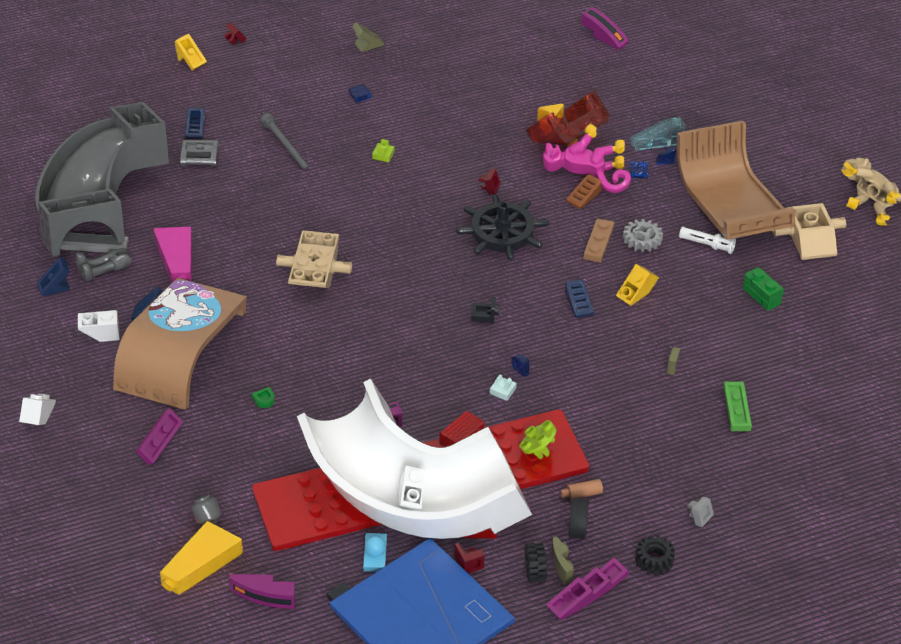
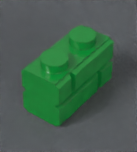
(763, 288)

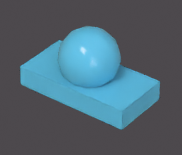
(375, 552)

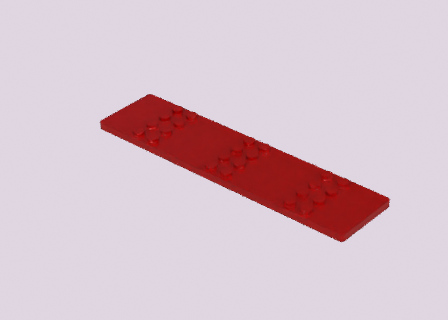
(311, 509)

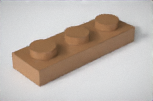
(599, 240)

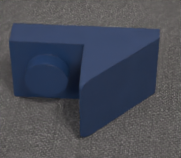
(55, 278)

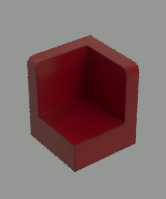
(469, 559)

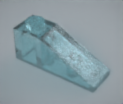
(659, 135)

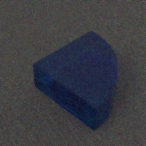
(667, 156)

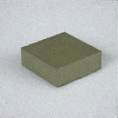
(673, 360)

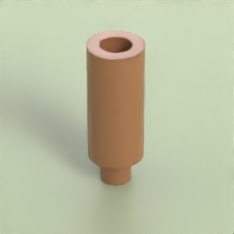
(582, 489)

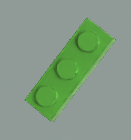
(737, 406)

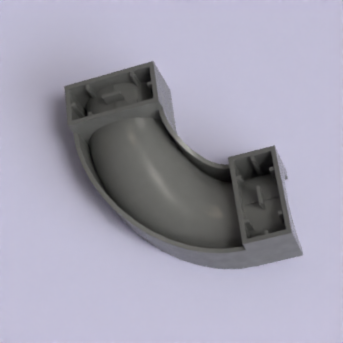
(88, 168)

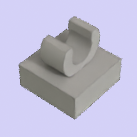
(701, 511)

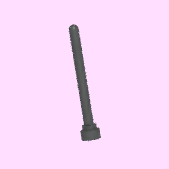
(268, 121)

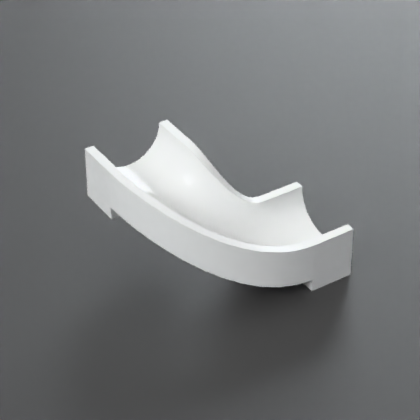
(464, 486)

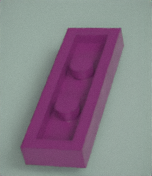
(159, 436)

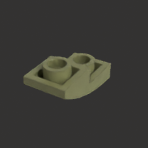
(560, 560)

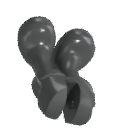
(113, 260)

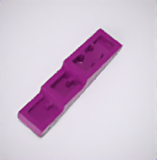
(586, 590)

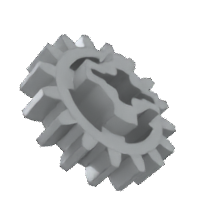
(642, 235)

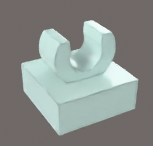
(503, 388)

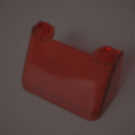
(579, 115)

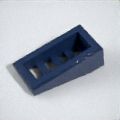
(197, 113)
(576, 288)

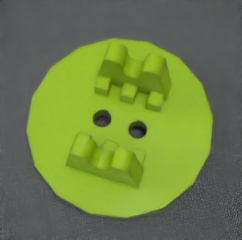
(538, 438)

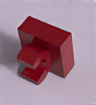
(234, 34)
(491, 181)

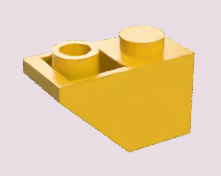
(637, 285)

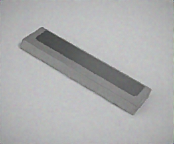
(91, 242)

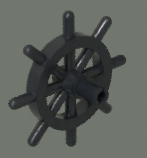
(502, 227)

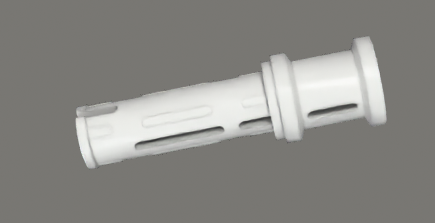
(716, 243)

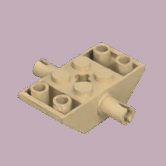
(813, 231)
(314, 260)

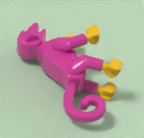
(583, 161)

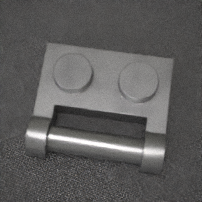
(199, 148)

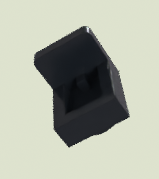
(485, 312)

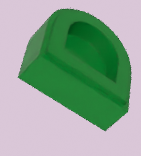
(264, 398)

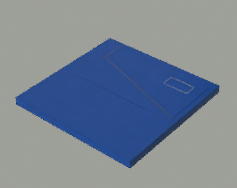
(422, 601)

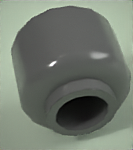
(206, 509)

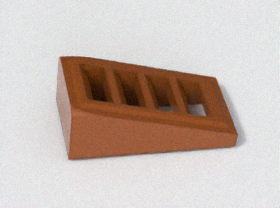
(588, 183)

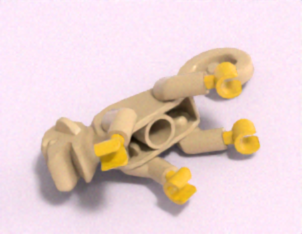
(872, 185)

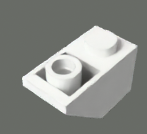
(100, 325)
(36, 409)
(411, 487)

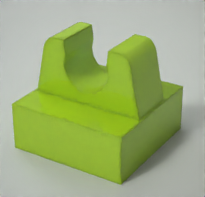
(383, 151)

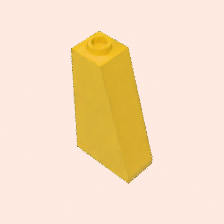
(200, 557)

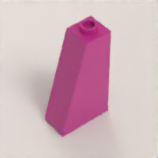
(175, 251)

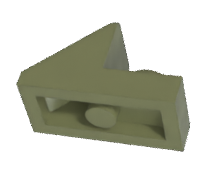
(366, 39)

